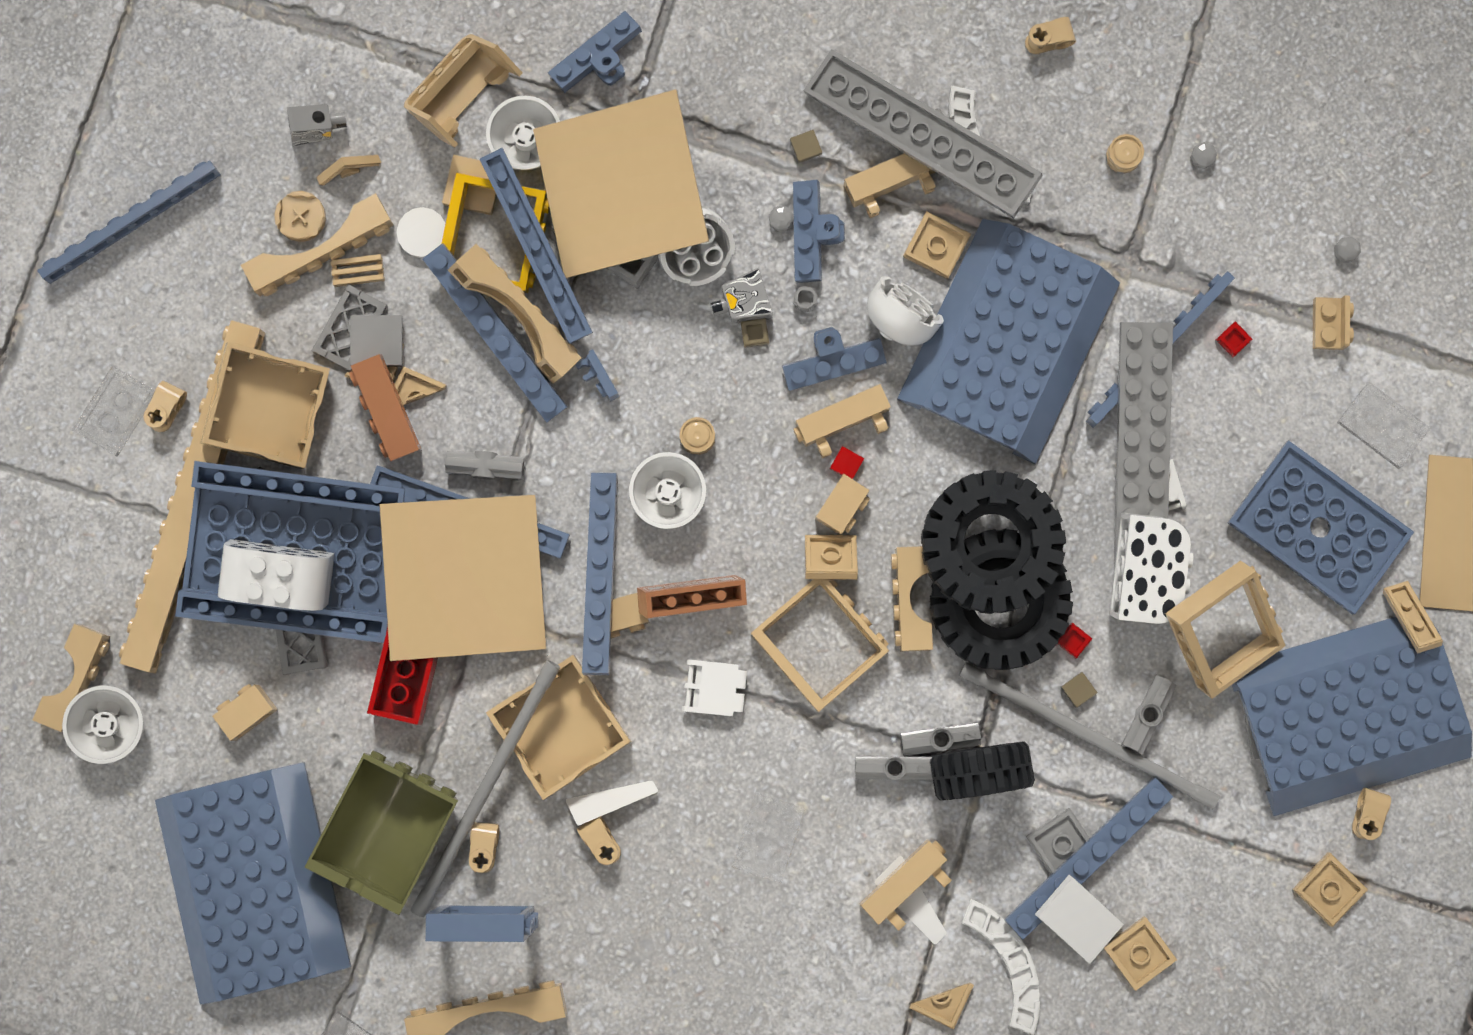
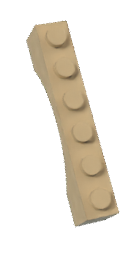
(271, 271)
(480, 274)
(538, 1004)

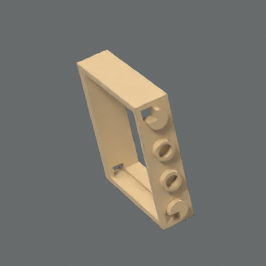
(860, 621)
(1246, 659)

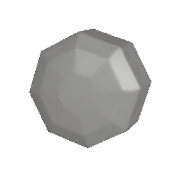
(1203, 155)
(781, 218)
(1347, 249)
(805, 299)

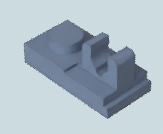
(605, 385)

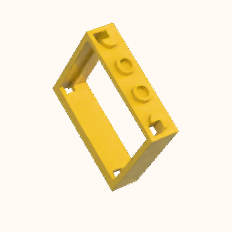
(456, 210)

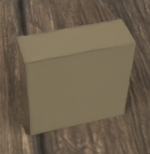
(806, 146)
(754, 333)
(1079, 689)

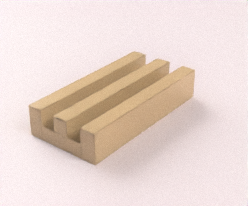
(354, 261)

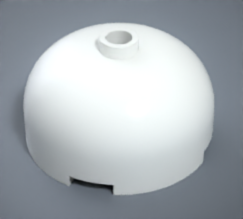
(703, 261)
(895, 320)

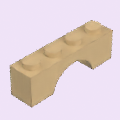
(913, 632)
(86, 649)

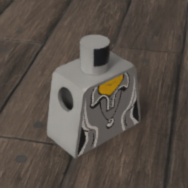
(313, 123)
(744, 299)

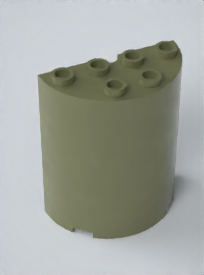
(382, 831)

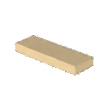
(1412, 617)

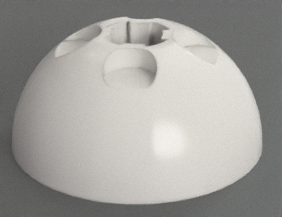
(515, 122)
(659, 478)
(86, 728)

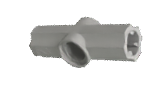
(484, 465)
(1156, 699)
(957, 737)
(876, 768)

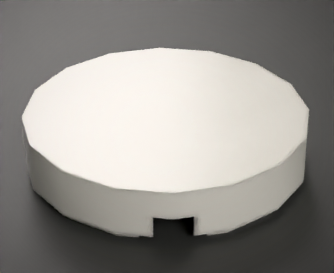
(420, 231)

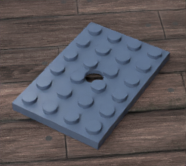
(1360, 535)

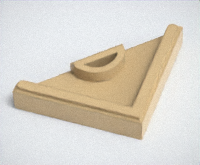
(347, 166)
(415, 386)
(945, 1006)

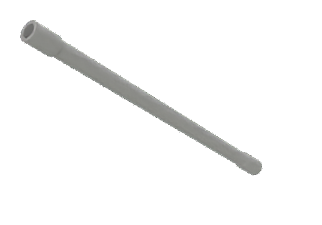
(1195, 791)
(428, 893)

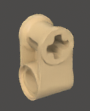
(1054, 35)
(165, 403)
(1370, 810)
(596, 836)
(484, 841)

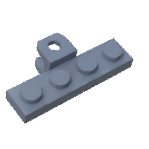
(597, 54)
(812, 230)
(833, 360)

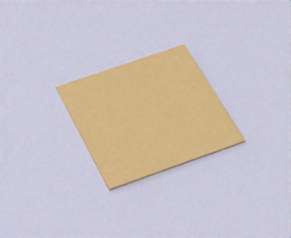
(621, 184)
(1448, 535)
(462, 577)

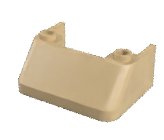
(457, 83)

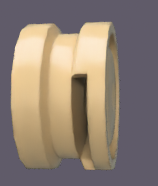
(1125, 153)
(697, 435)

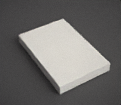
(1079, 919)

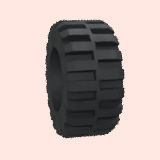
(982, 771)

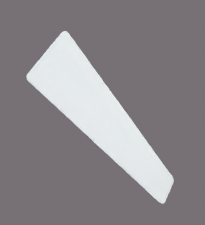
(597, 804)
(917, 908)

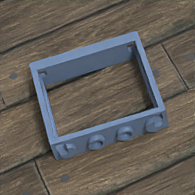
(480, 923)

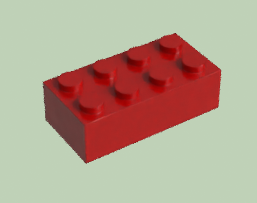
(402, 687)

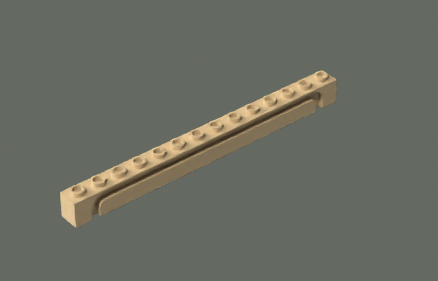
(164, 579)

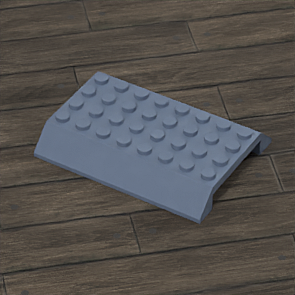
(1010, 337)
(296, 514)
(1352, 714)
(244, 887)

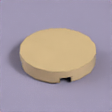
(300, 216)

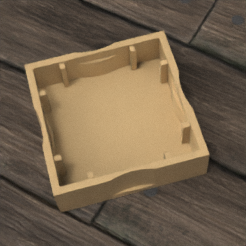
(264, 406)
(567, 731)

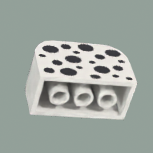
(1150, 568)
(275, 575)

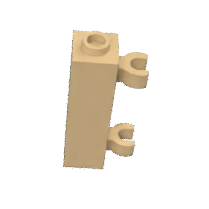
(885, 178)
(841, 416)
(904, 881)

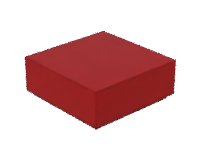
(1234, 339)
(846, 463)
(1074, 640)

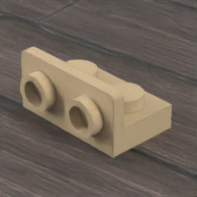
(1332, 323)

